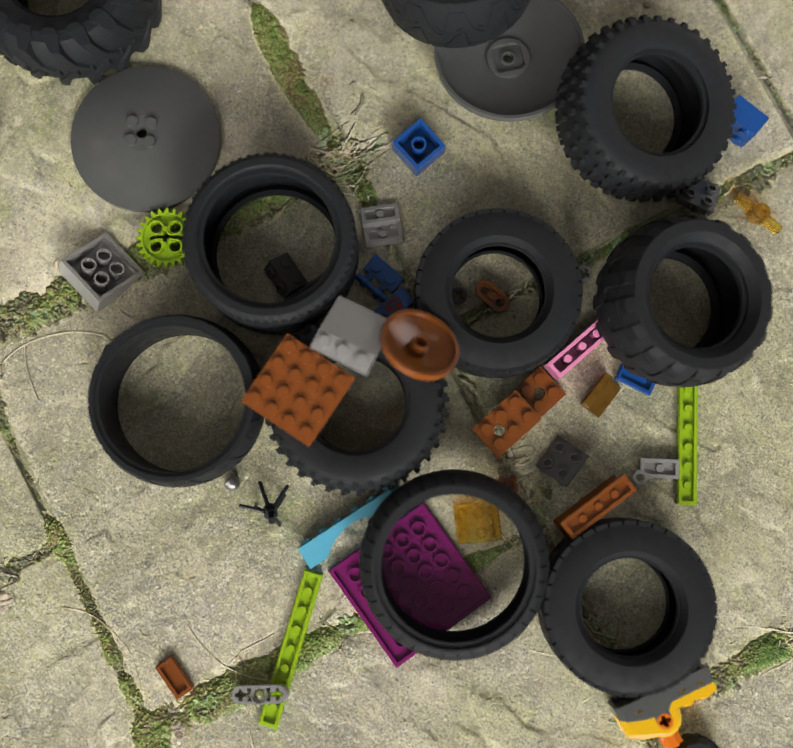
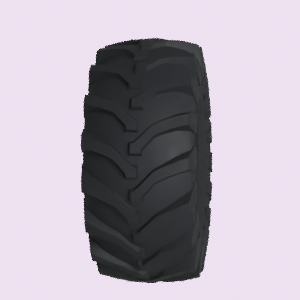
(80, 42)

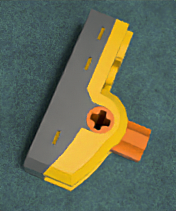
(660, 713)

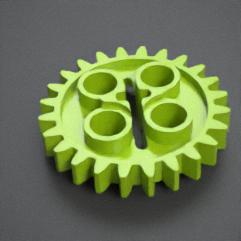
(165, 254)

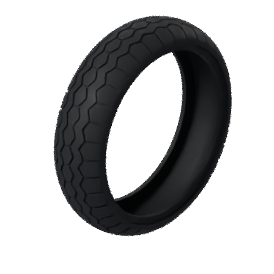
(464, 643)

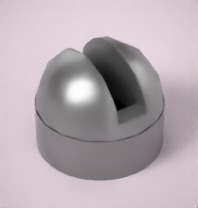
(232, 483)

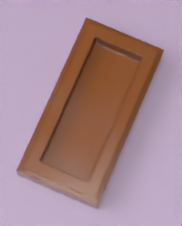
(174, 677)

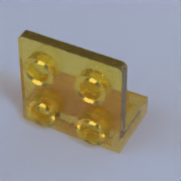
(477, 523)

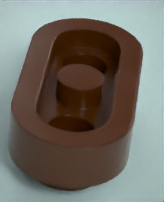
(492, 296)

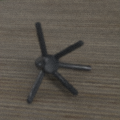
(269, 510)

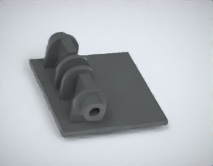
(701, 196)
(562, 461)

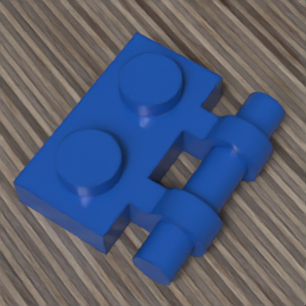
(383, 274)

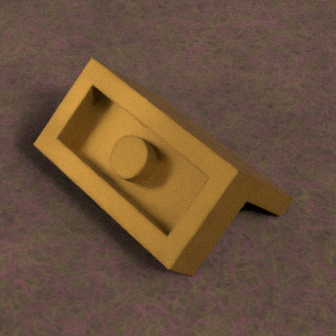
(600, 395)

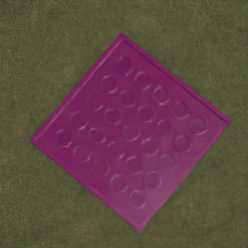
(423, 577)

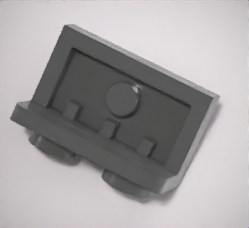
(284, 275)

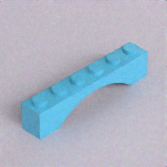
(318, 548)

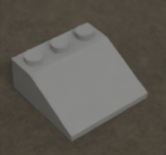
(100, 271)
(350, 336)

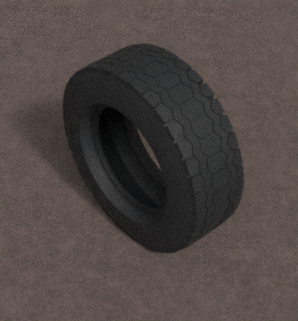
(538, 249)
(687, 619)

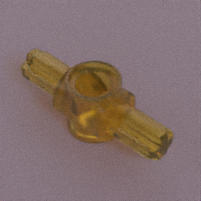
(765, 219)

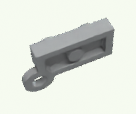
(656, 469)

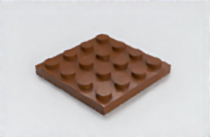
(298, 390)

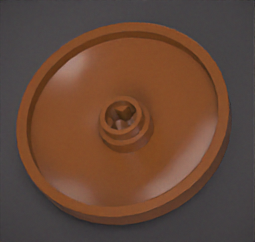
(419, 344)

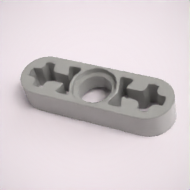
(252, 699)

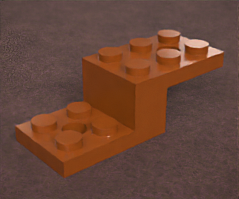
(518, 412)

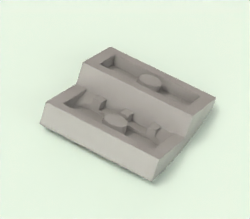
(381, 225)

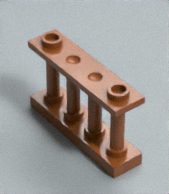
(594, 505)

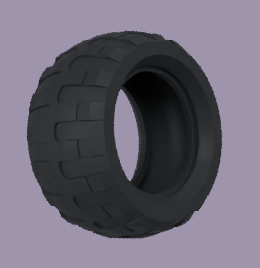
(736, 289)

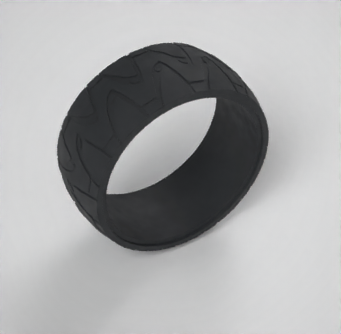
(455, 21)
(105, 389)

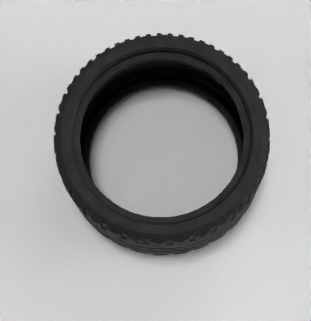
(241, 184)

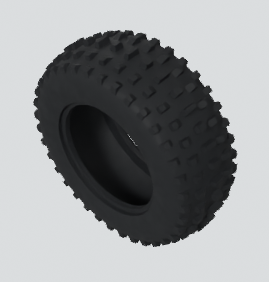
(696, 89)
(384, 463)

